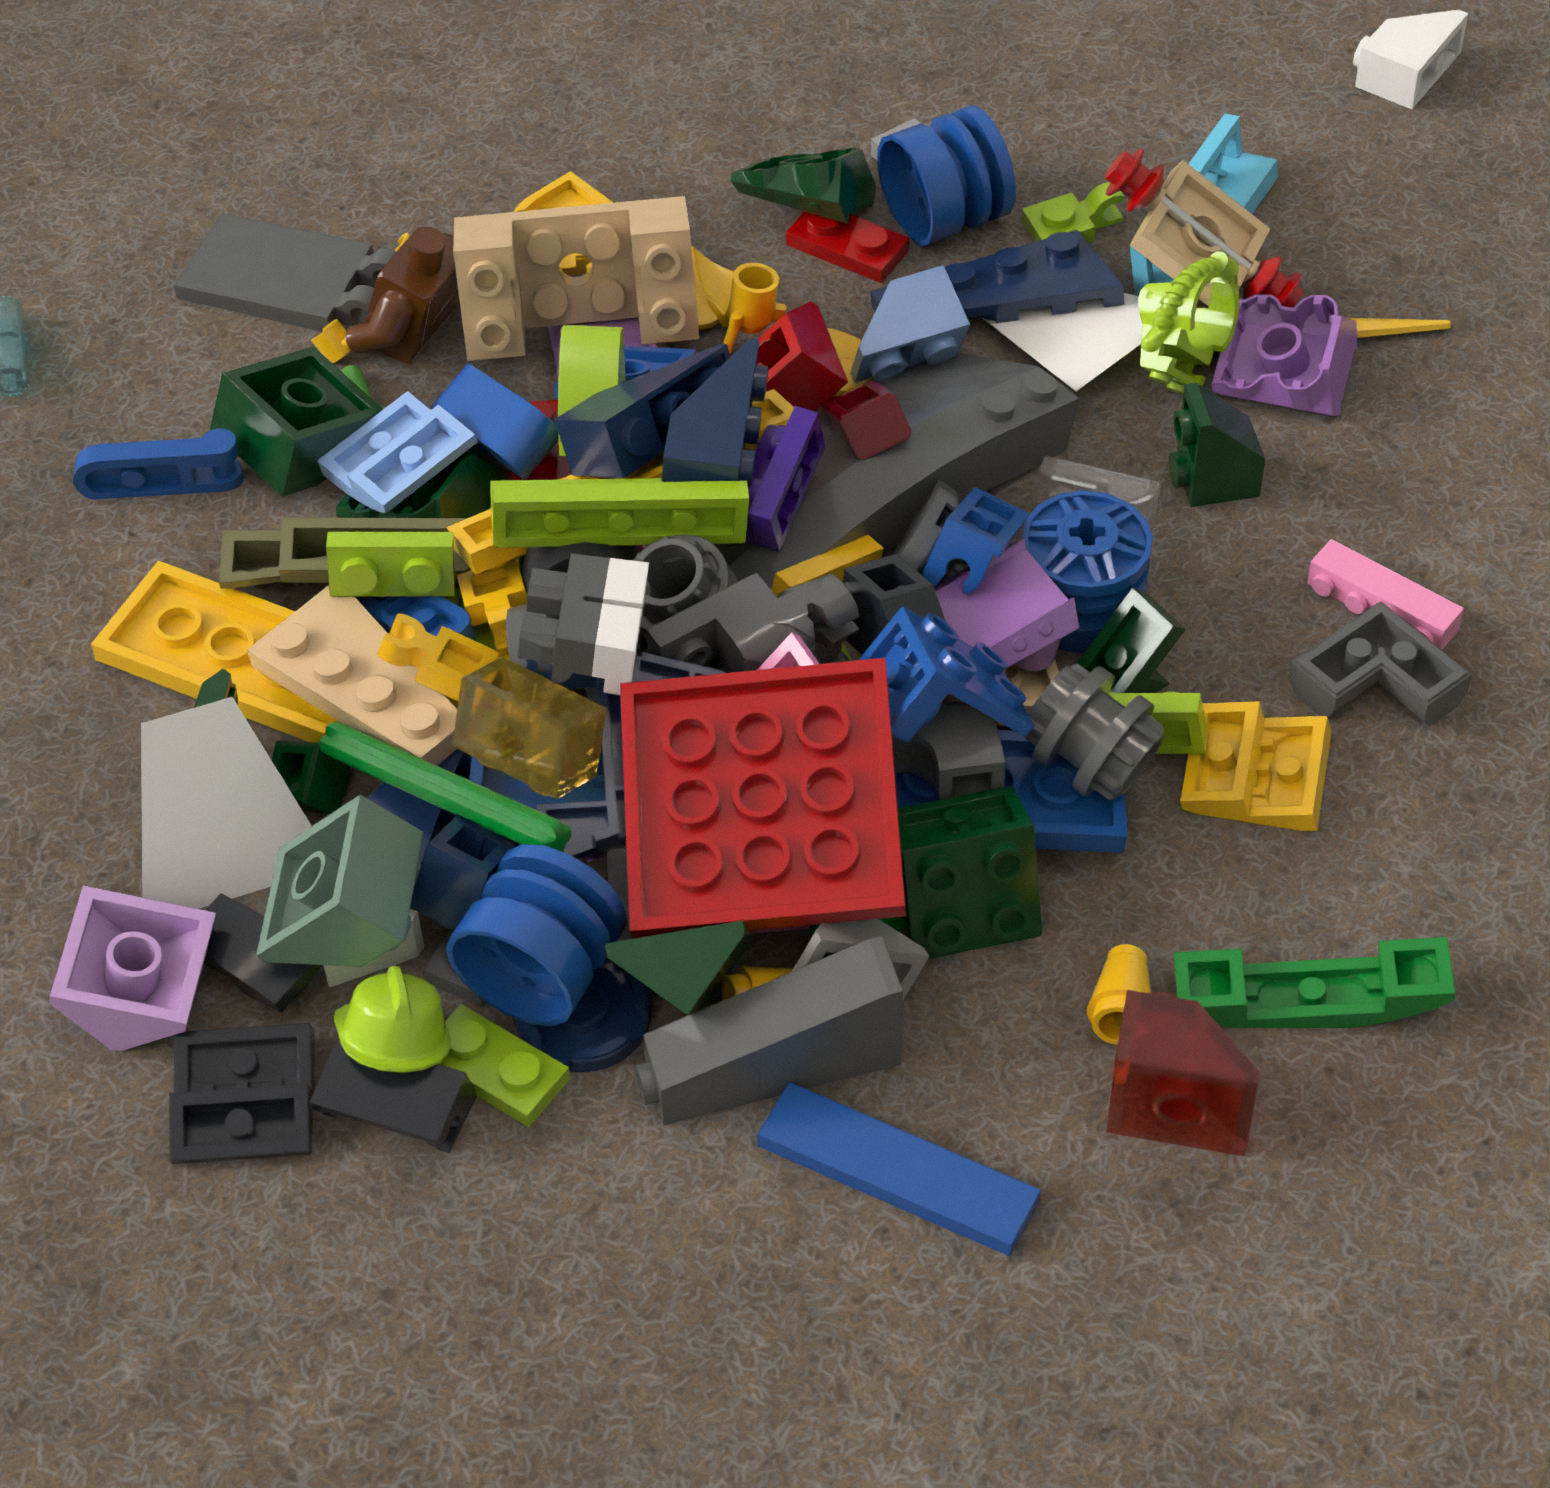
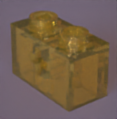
(529, 727)

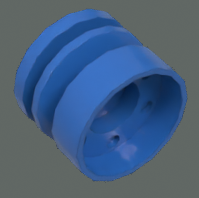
(946, 175)
(1092, 552)
(537, 934)

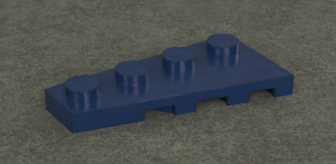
(1031, 276)

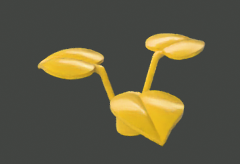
(747, 303)

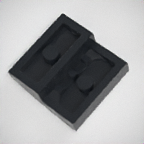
(242, 1093)

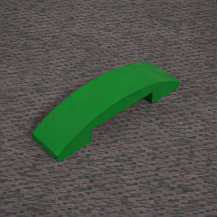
(1321, 993)

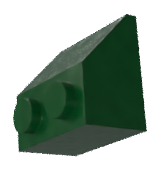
(290, 415)

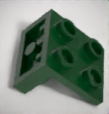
(970, 872)

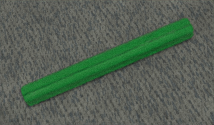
(443, 788)

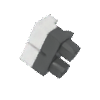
(597, 621)

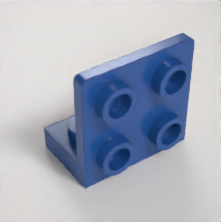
(929, 662)

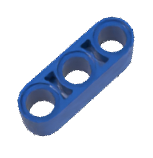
(502, 421)

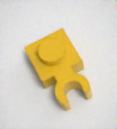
(439, 658)

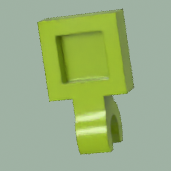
(1068, 214)

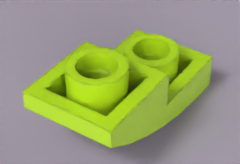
(588, 363)

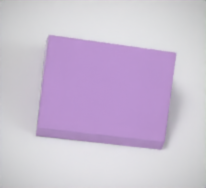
(131, 967)

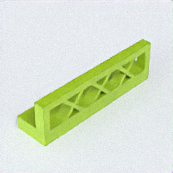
(616, 511)

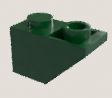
(1216, 450)

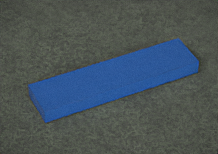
(899, 1168)

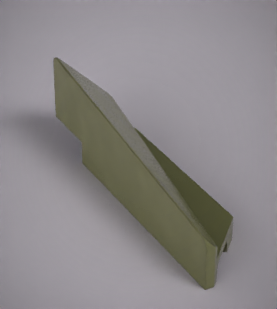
(299, 548)

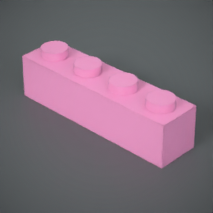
(1364, 583)

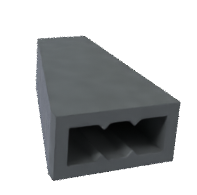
(799, 1029)

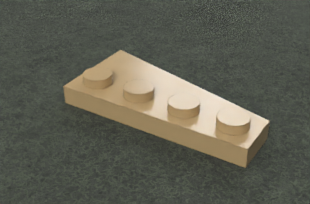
(332, 662)

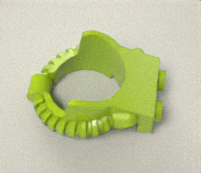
(1179, 333)

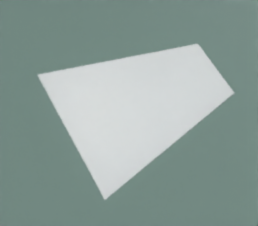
(1080, 342)
(210, 807)

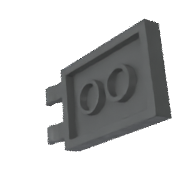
(282, 273)

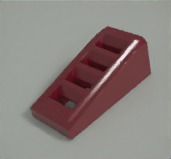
(868, 419)

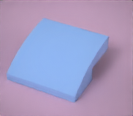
(396, 453)

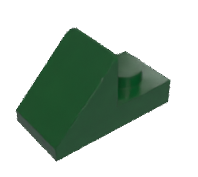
(1134, 644)

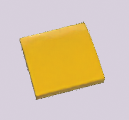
(1259, 767)

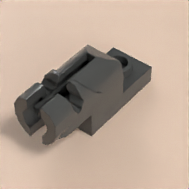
(750, 622)

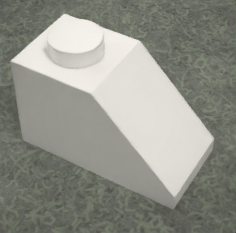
(1409, 55)

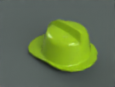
(394, 1023)

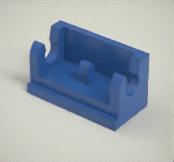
(976, 533)

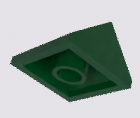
(684, 964)

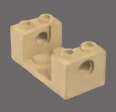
(515, 282)

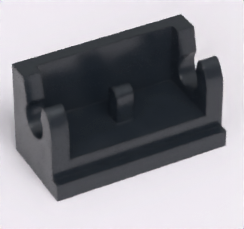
(414, 1103)

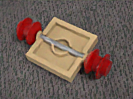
(1192, 221)

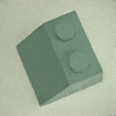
(342, 889)

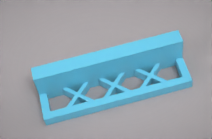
(1244, 179)

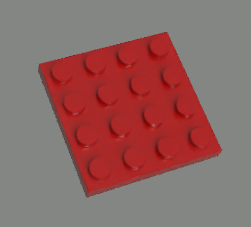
(761, 798)

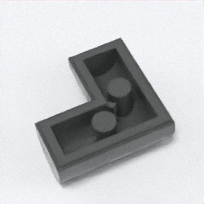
(1381, 651)

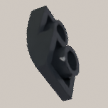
(234, 951)

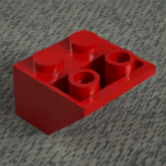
(801, 358)

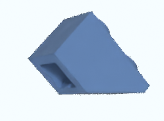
(912, 325)

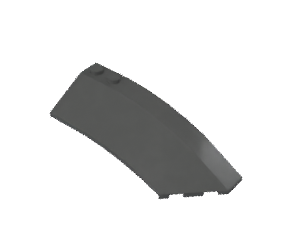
(970, 428)

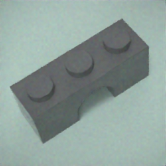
(954, 752)

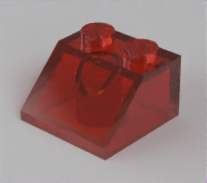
(1180, 1077)

